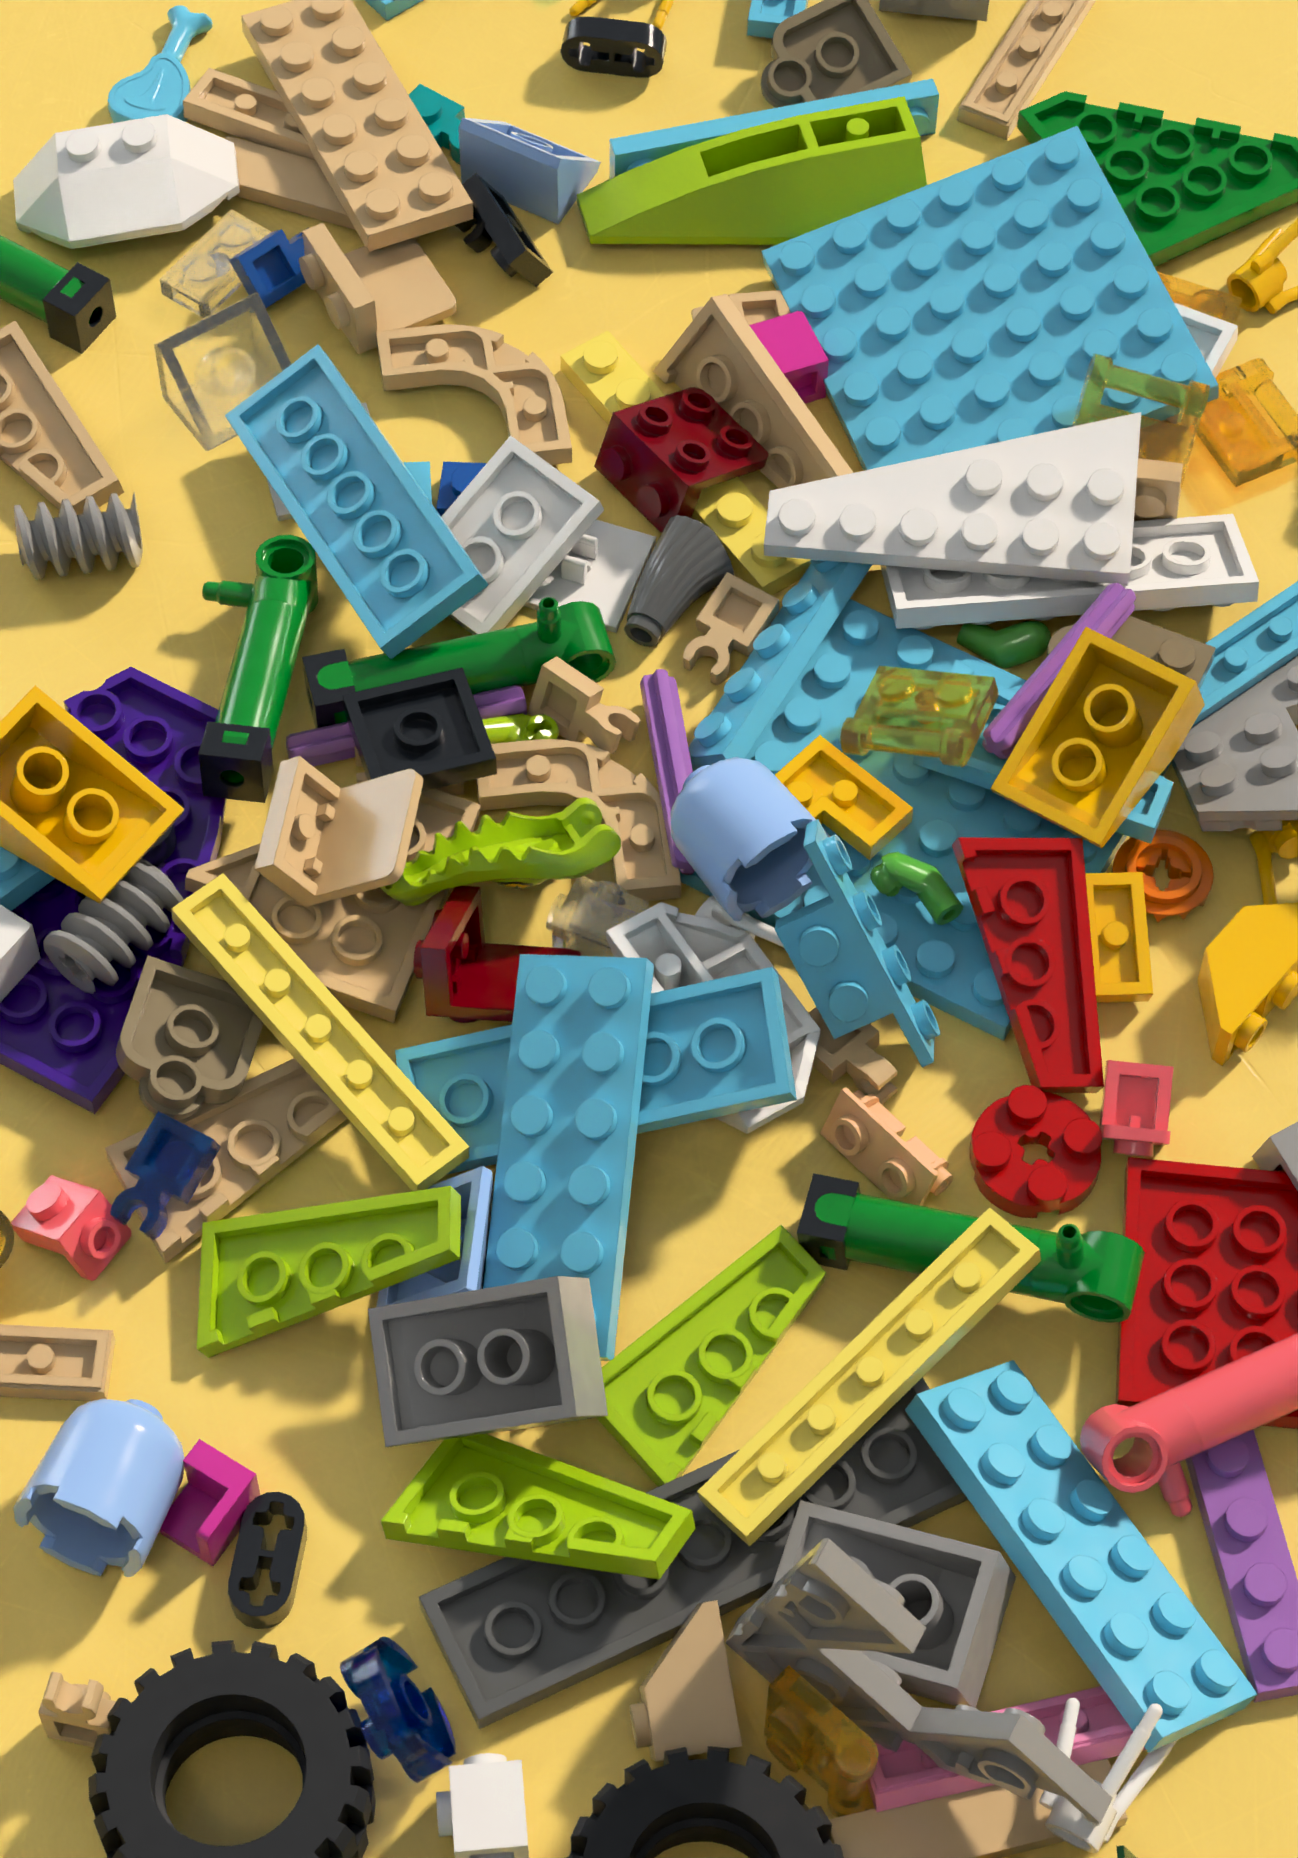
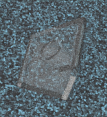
(218, 366)

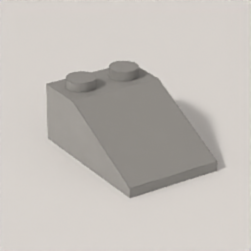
(488, 1361)
(945, 1583)

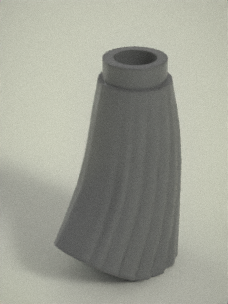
(678, 572)

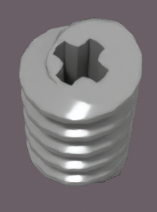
(79, 536)
(105, 929)

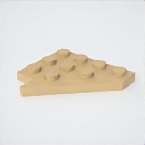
(356, 942)

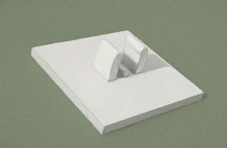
(600, 571)

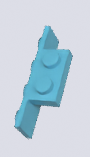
(845, 958)

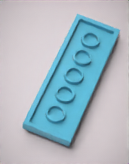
(356, 502)
(706, 1056)
(570, 1126)
(1080, 1553)

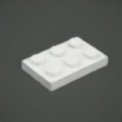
(516, 529)

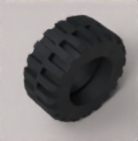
(223, 1699)
(707, 1804)

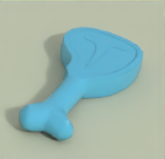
(164, 80)

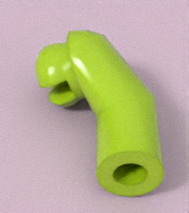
(520, 728)

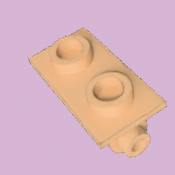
(872, 1143)

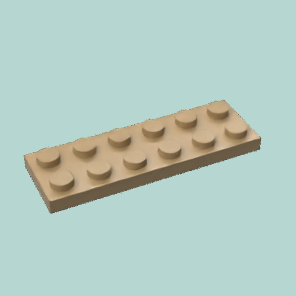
(357, 120)

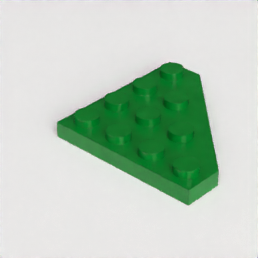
(1175, 177)

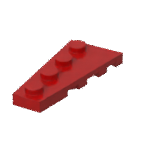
(1039, 944)

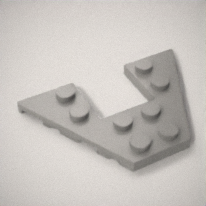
(1244, 758)
(833, 1611)

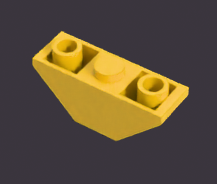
(1247, 975)

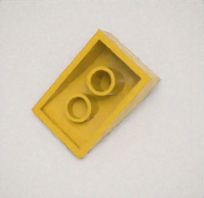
(1099, 738)
(74, 800)

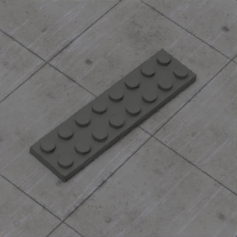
(543, 1626)

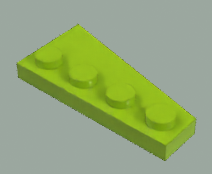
(308, 1260)
(697, 1361)
(531, 1507)

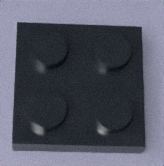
(422, 727)

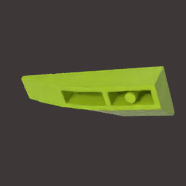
(763, 180)

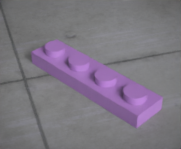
(1251, 1561)

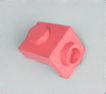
(1136, 1106)
(72, 1223)

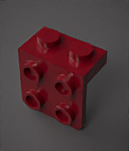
(672, 450)
(464, 973)

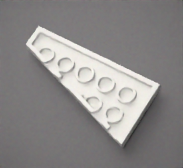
(1010, 507)

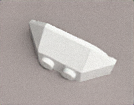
(124, 181)
(699, 950)

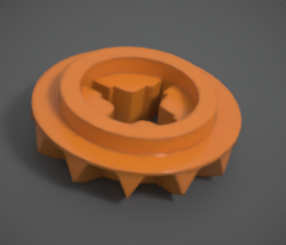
(1187, 868)

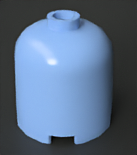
(743, 836)
(104, 1486)

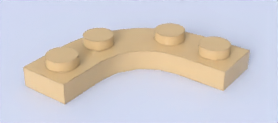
(482, 362)
(566, 770)

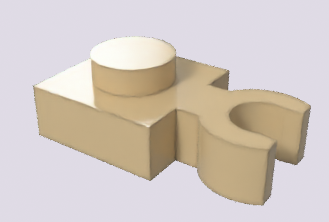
(730, 621)
(75, 1710)

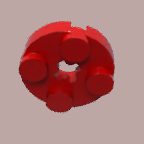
(1042, 1119)

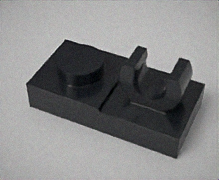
(498, 223)

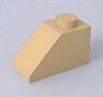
(689, 1691)

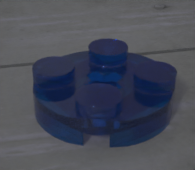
(400, 1716)

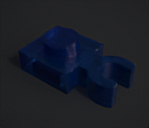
(167, 1165)

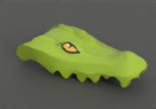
(511, 853)

